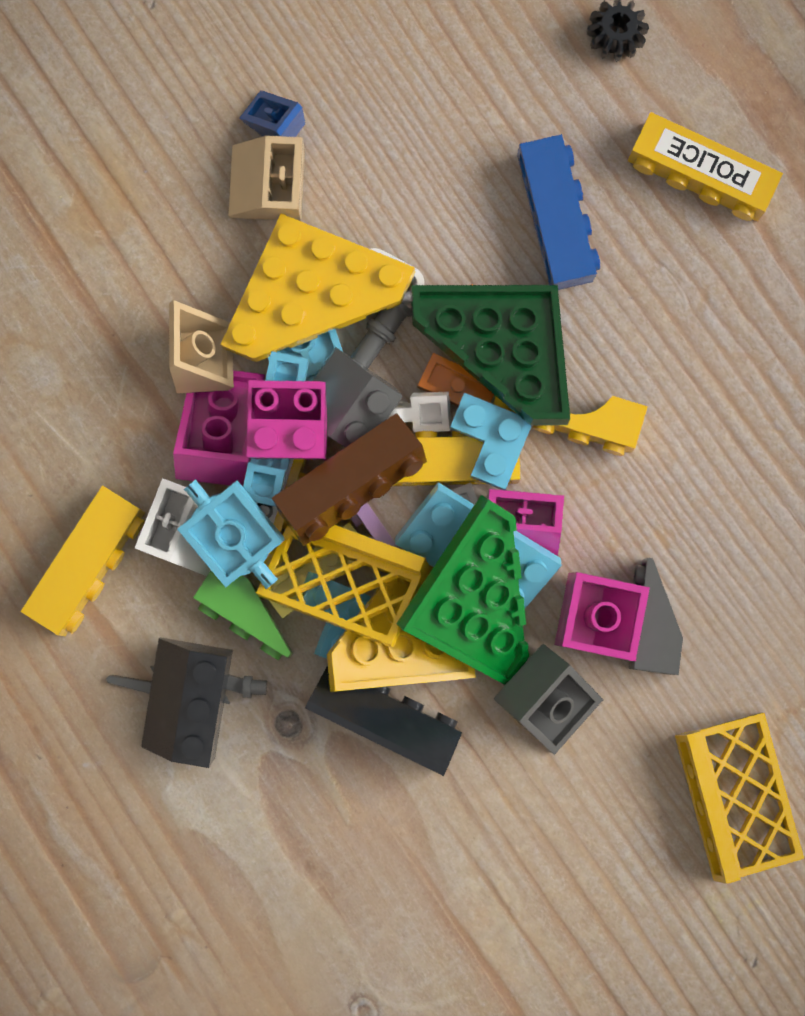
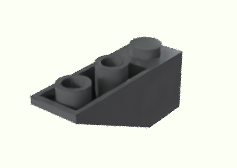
(660, 635)

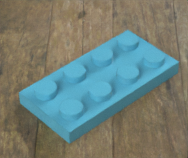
(439, 519)

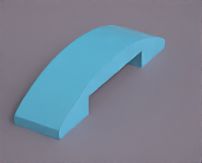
(267, 476)

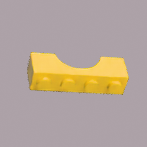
(612, 425)

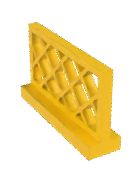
(363, 551)
(709, 806)

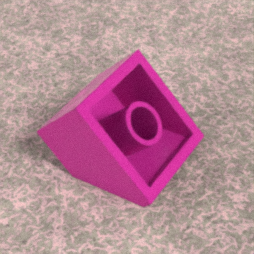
(602, 616)

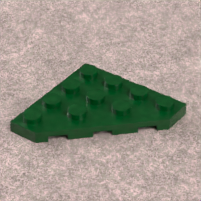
(503, 339)

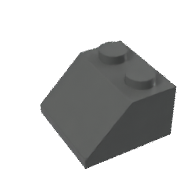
(354, 398)
(548, 698)

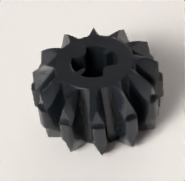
(621, 17)

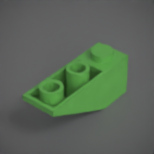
(245, 610)

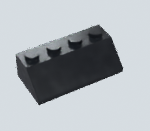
(389, 722)

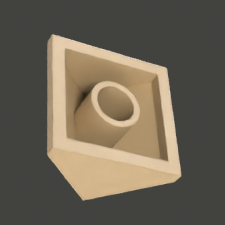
(195, 351)

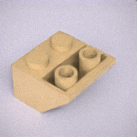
(267, 178)

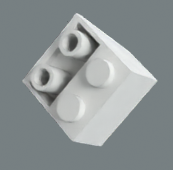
(160, 534)

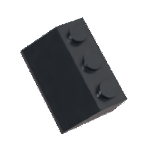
(186, 701)

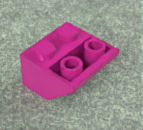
(287, 420)
(536, 515)

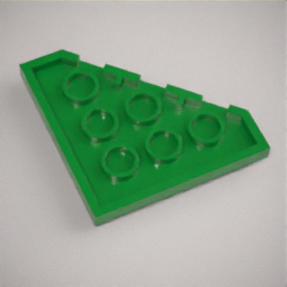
(473, 596)

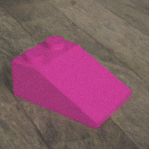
(214, 434)

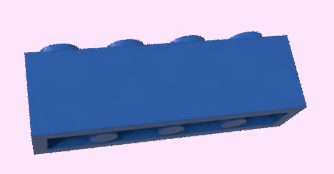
(557, 212)

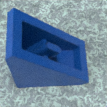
(274, 115)

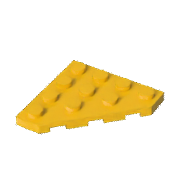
(311, 286)
(364, 663)

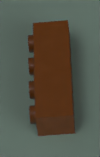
(350, 479)

